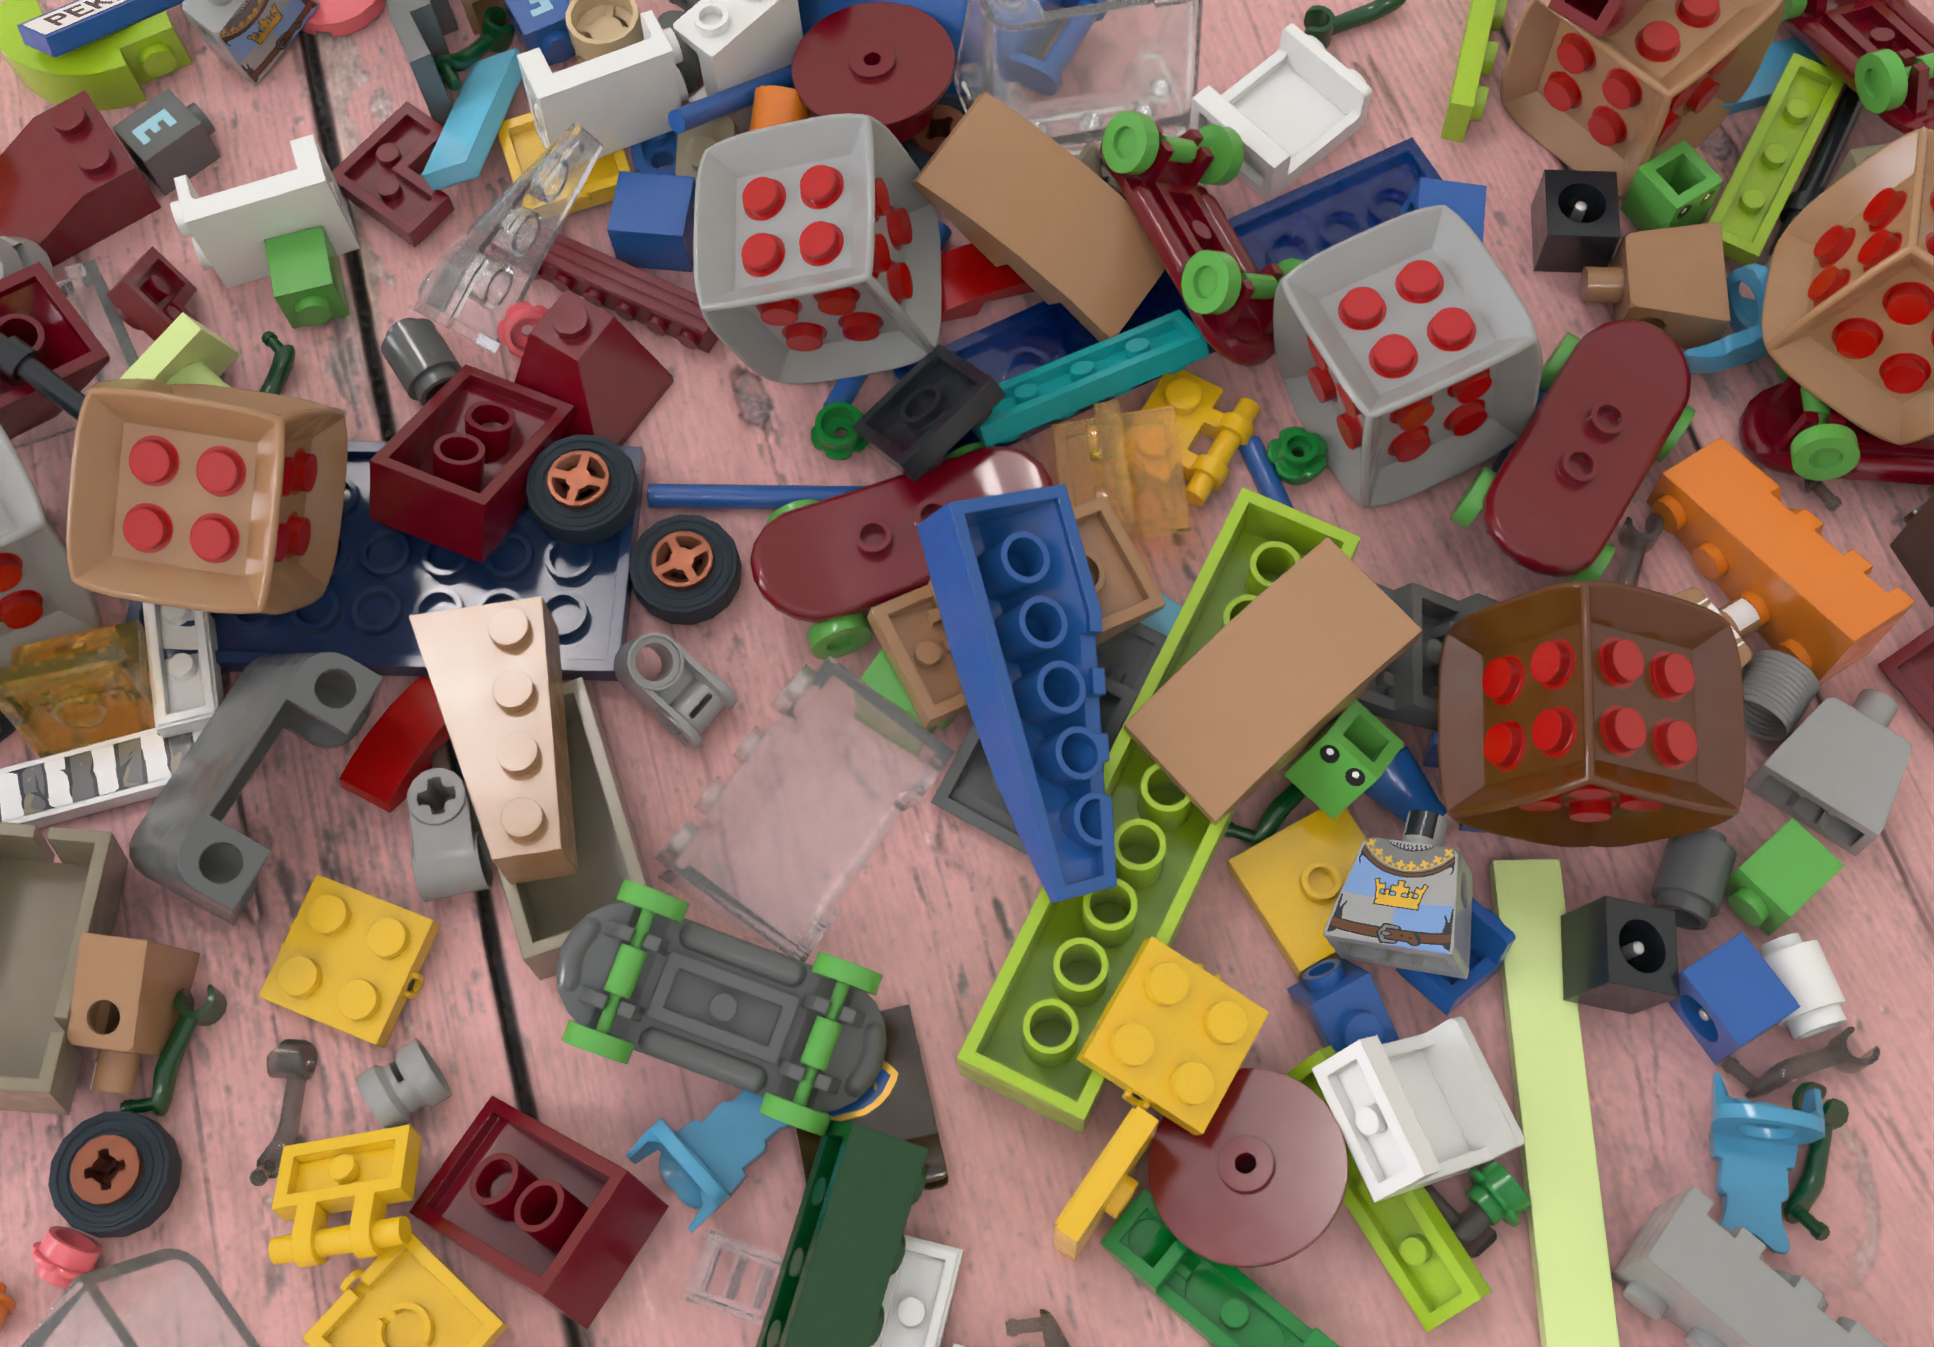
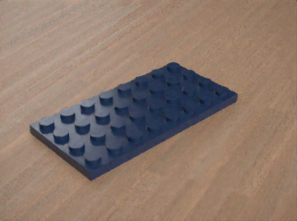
(392, 574)

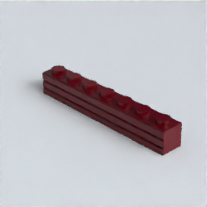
(627, 291)

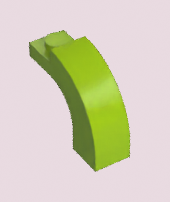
(105, 68)

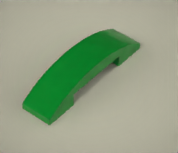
(1206, 1295)

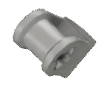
(682, 696)
(447, 846)

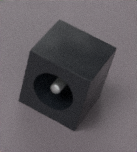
(1575, 220)
(1619, 955)

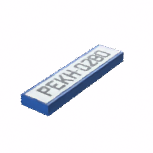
(85, 22)

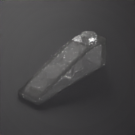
(508, 243)

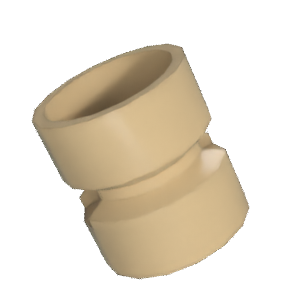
(602, 26)

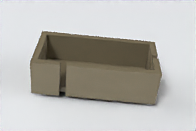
(604, 839)
(40, 934)

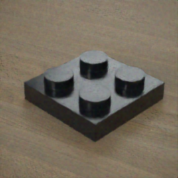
(929, 412)

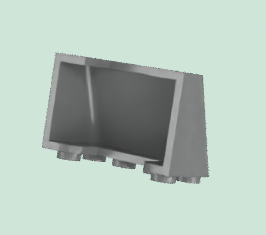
(183, 835)

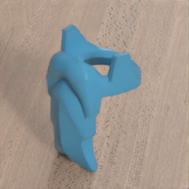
(1745, 315)
(1753, 1153)
(710, 1157)

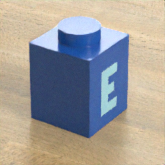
(542, 26)

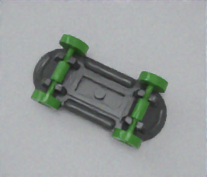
(721, 1007)

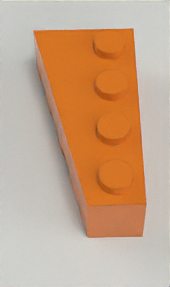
(1776, 559)

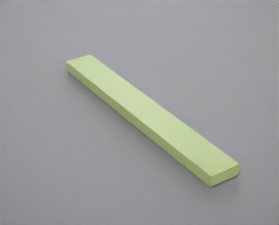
(1553, 1112)

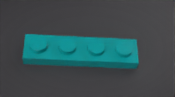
(1093, 375)

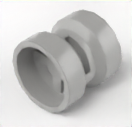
(403, 1085)

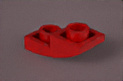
(972, 280)
(397, 748)

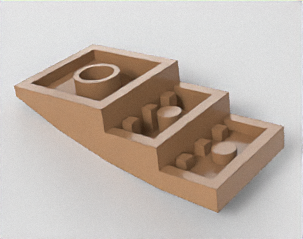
(1042, 215)
(916, 639)
(1272, 680)

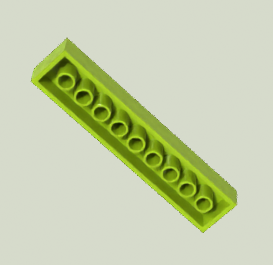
(1081, 947)

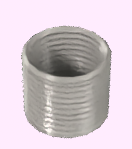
(1776, 694)

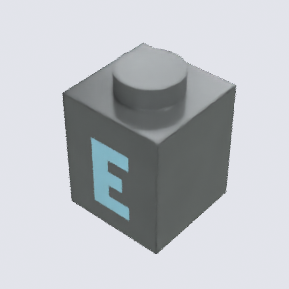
(168, 140)

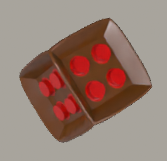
(1591, 717)

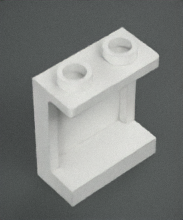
(739, 43)
(614, 96)
(1287, 111)
(233, 223)
(1418, 1108)

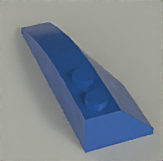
(1026, 656)

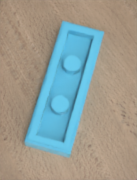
(474, 121)

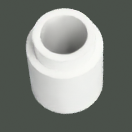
(1810, 981)

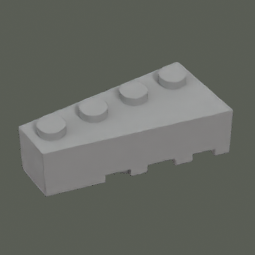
(1719, 1286)

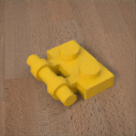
(1197, 413)
(339, 1176)

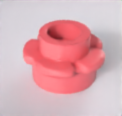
(510, 327)
(65, 1255)

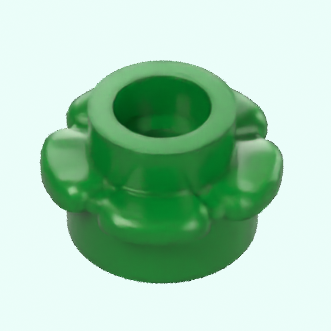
(832, 419)
(1295, 469)
(1497, 1194)

